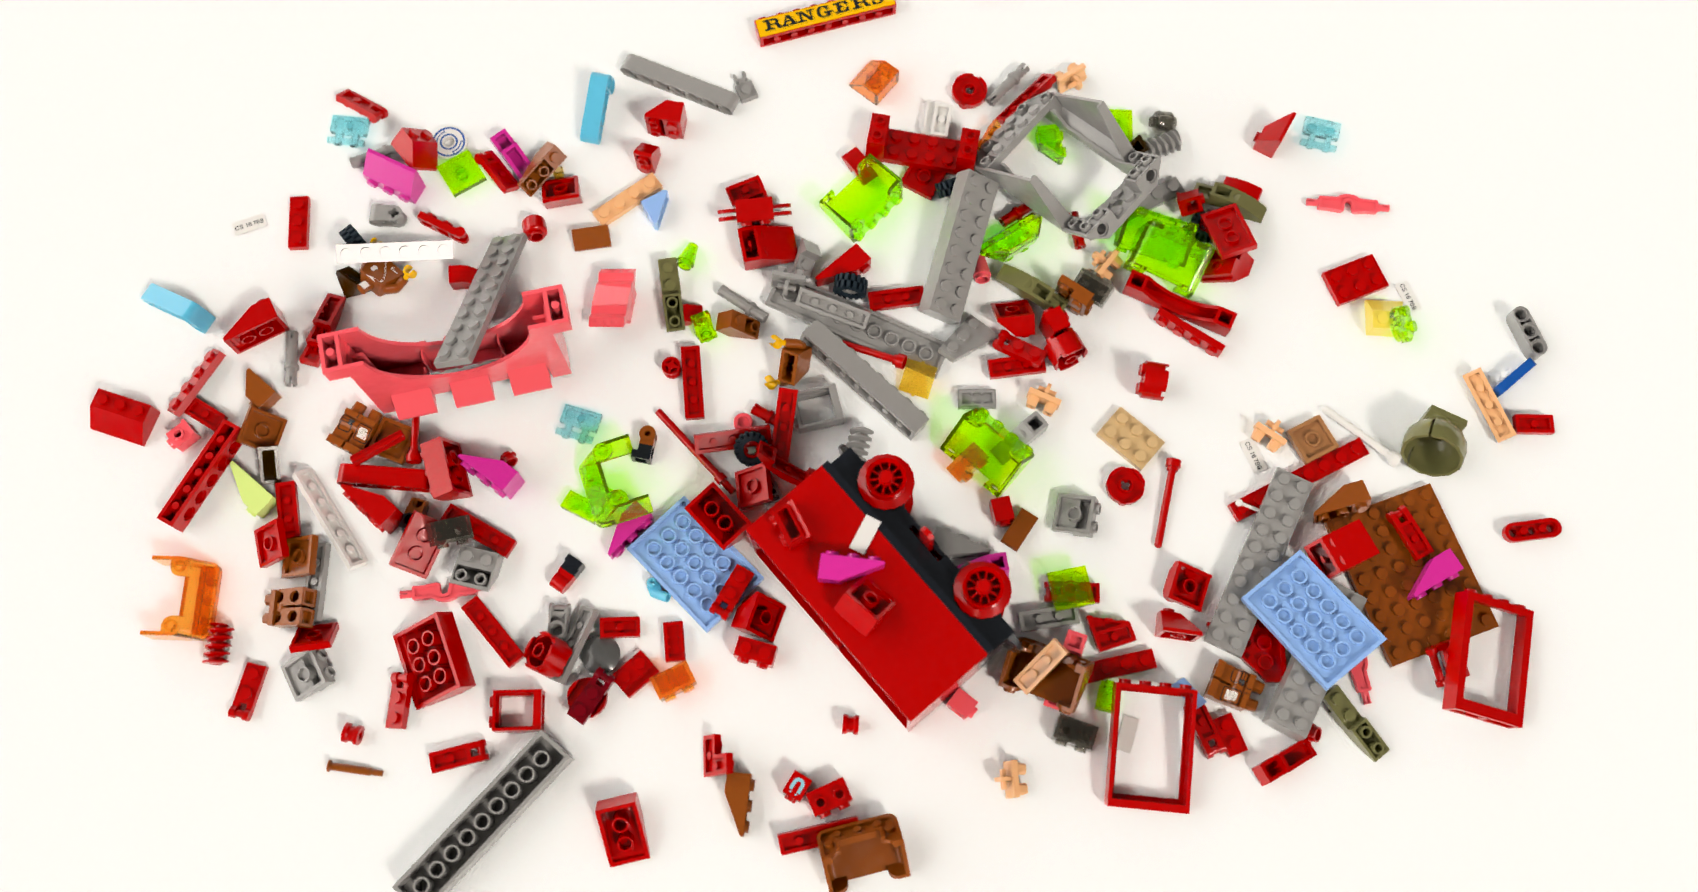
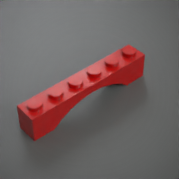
(1206, 316)

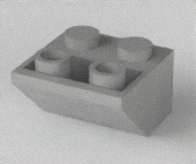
(476, 568)

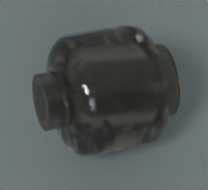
(1162, 122)

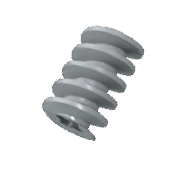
(1164, 142)
(858, 439)

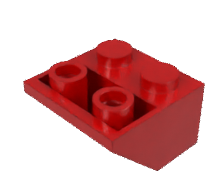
(667, 120)

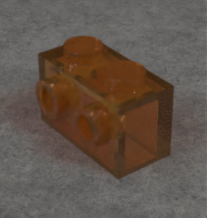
(967, 463)

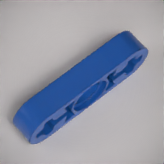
(1514, 377)

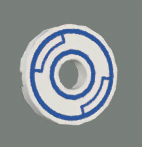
(448, 133)

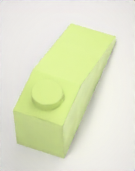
(252, 493)

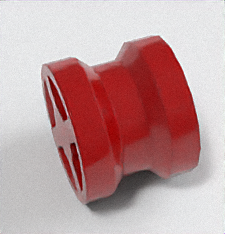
(669, 364)
(850, 724)
(352, 733)

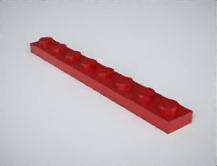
(1311, 472)

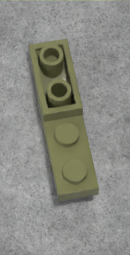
(1223, 195)
(1029, 287)
(671, 294)
(1354, 725)

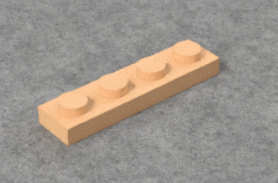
(627, 200)
(1489, 405)

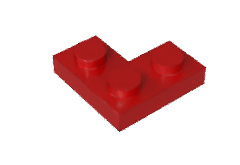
(714, 761)

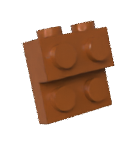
(1079, 298)

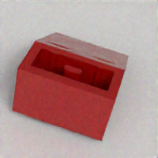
(767, 246)
(375, 507)
(1342, 549)

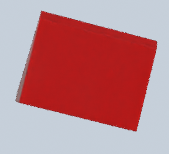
(561, 192)

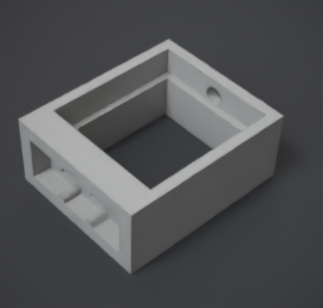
(820, 391)

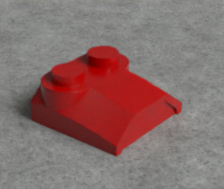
(1186, 586)

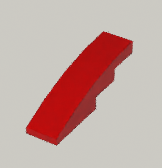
(325, 321)

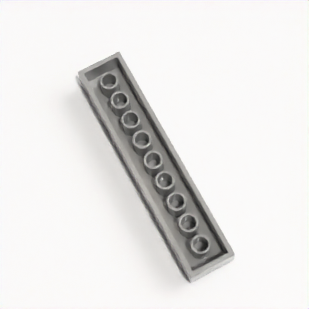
(487, 817)

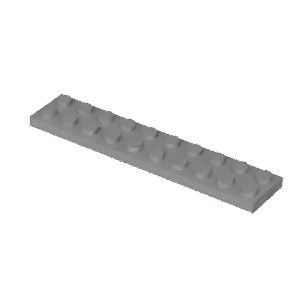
(480, 301)
(881, 332)
(1258, 559)

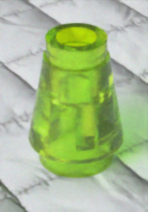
(688, 256)

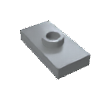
(976, 398)

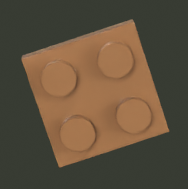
(1312, 439)

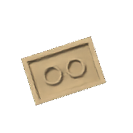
(1130, 438)

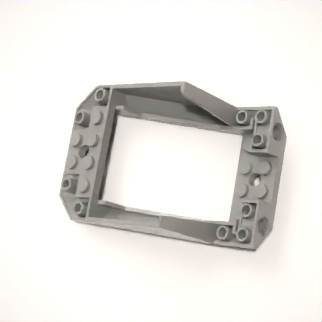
(1094, 127)

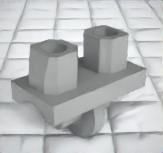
(788, 281)

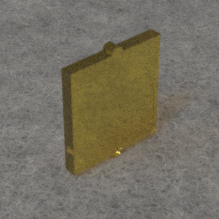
(918, 378)

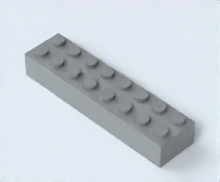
(958, 247)
(1298, 693)

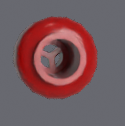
(534, 227)

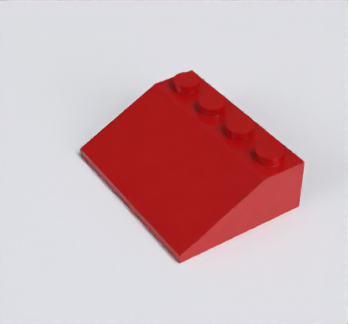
(436, 658)

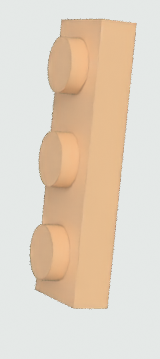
(1041, 666)

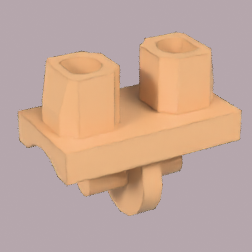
(1072, 78)
(1104, 261)
(1043, 396)
(1276, 440)
(1010, 779)

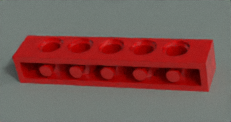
(201, 477)

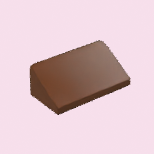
(591, 238)

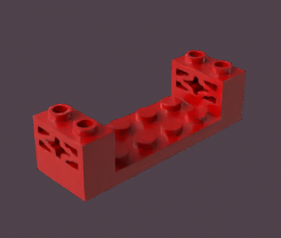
(919, 149)

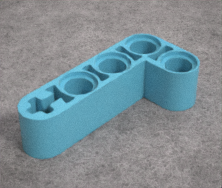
(595, 107)
(178, 307)

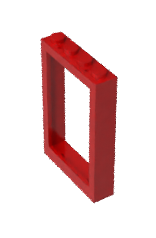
(1458, 657)
(1179, 805)

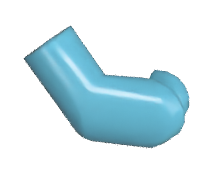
(656, 591)

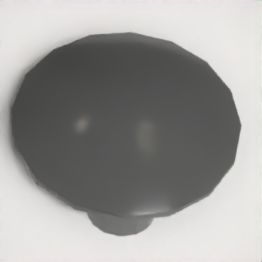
(600, 653)

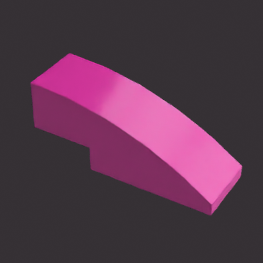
(510, 152)

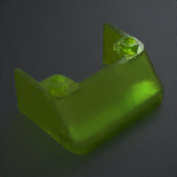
(612, 506)

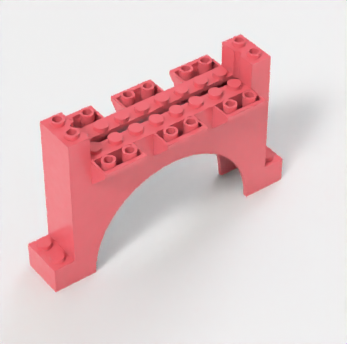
(399, 372)

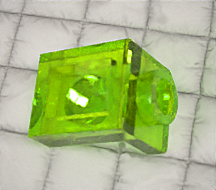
(1104, 696)

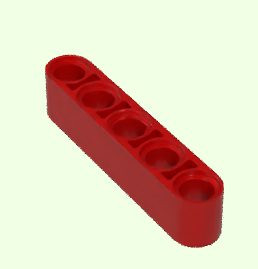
(383, 477)

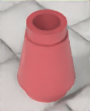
(982, 272)

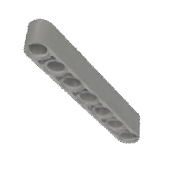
(680, 84)

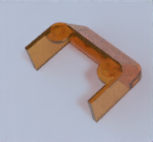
(197, 603)

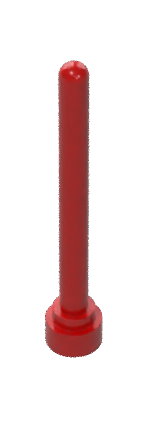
(898, 360)
(413, 455)
(1173, 466)

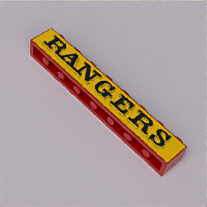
(819, 19)

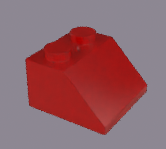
(417, 148)
(865, 605)

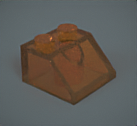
(875, 80)

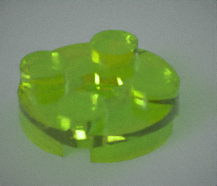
(1403, 326)

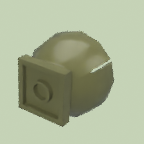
(1435, 443)

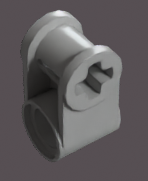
(387, 216)
(559, 617)

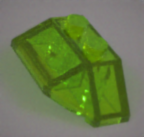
(1013, 239)

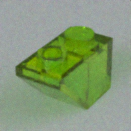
(1049, 142)

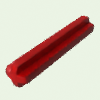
(377, 448)

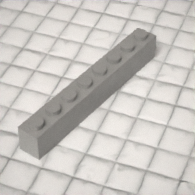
(864, 379)

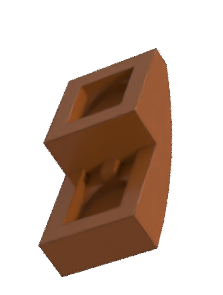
(1019, 529)

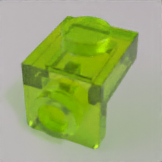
(703, 326)

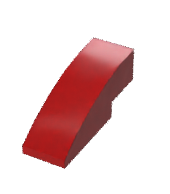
(1284, 762)

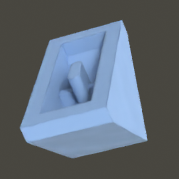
(655, 207)

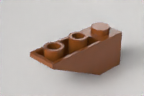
(541, 168)
(1348, 499)
(738, 793)

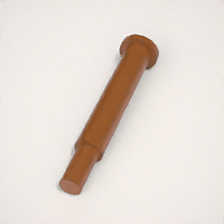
(353, 769)

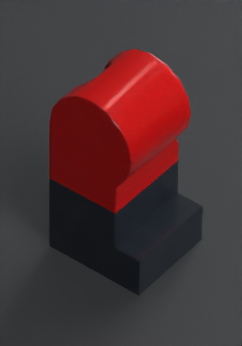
(567, 574)

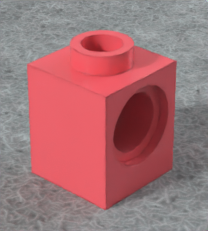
(962, 704)

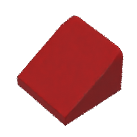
(689, 310)

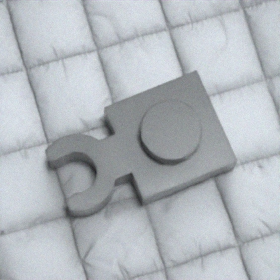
(744, 88)

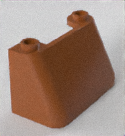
(1061, 686)
(862, 850)

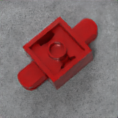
(754, 211)

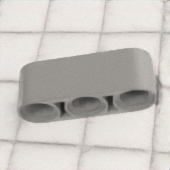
(1527, 324)

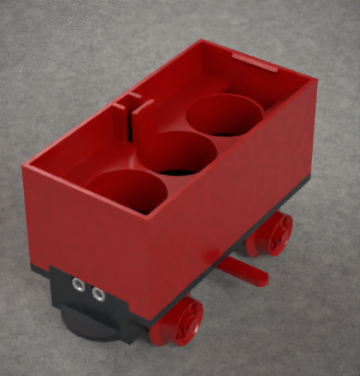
(944, 615)

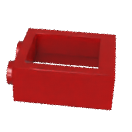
(538, 710)

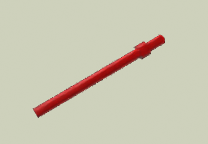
(720, 477)

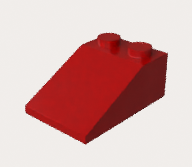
(256, 326)
(622, 829)

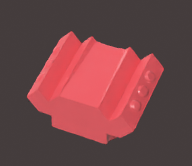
(613, 298)

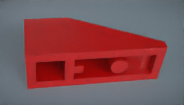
(852, 261)

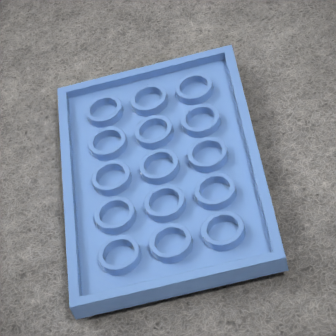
(689, 563)
(1313, 619)

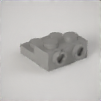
(1076, 514)
(308, 673)

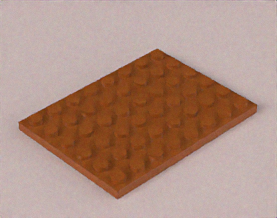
(1392, 574)

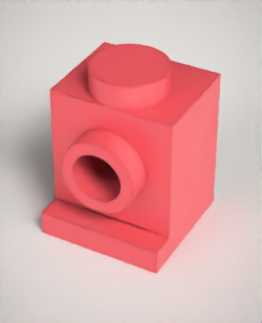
(182, 436)

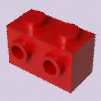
(1054, 322)
(755, 652)
(829, 797)

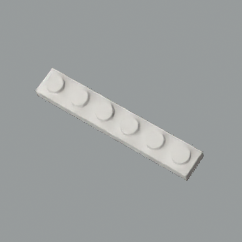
(330, 519)

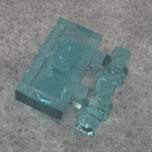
(348, 126)
(1321, 129)
(579, 418)

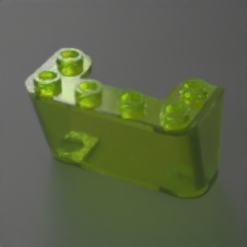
(864, 199)
(1169, 256)
(1005, 451)

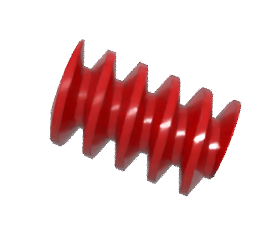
(217, 644)

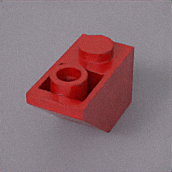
(647, 157)

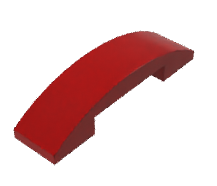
(779, 466)

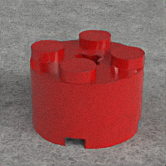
(1065, 349)
(1152, 381)
(547, 654)

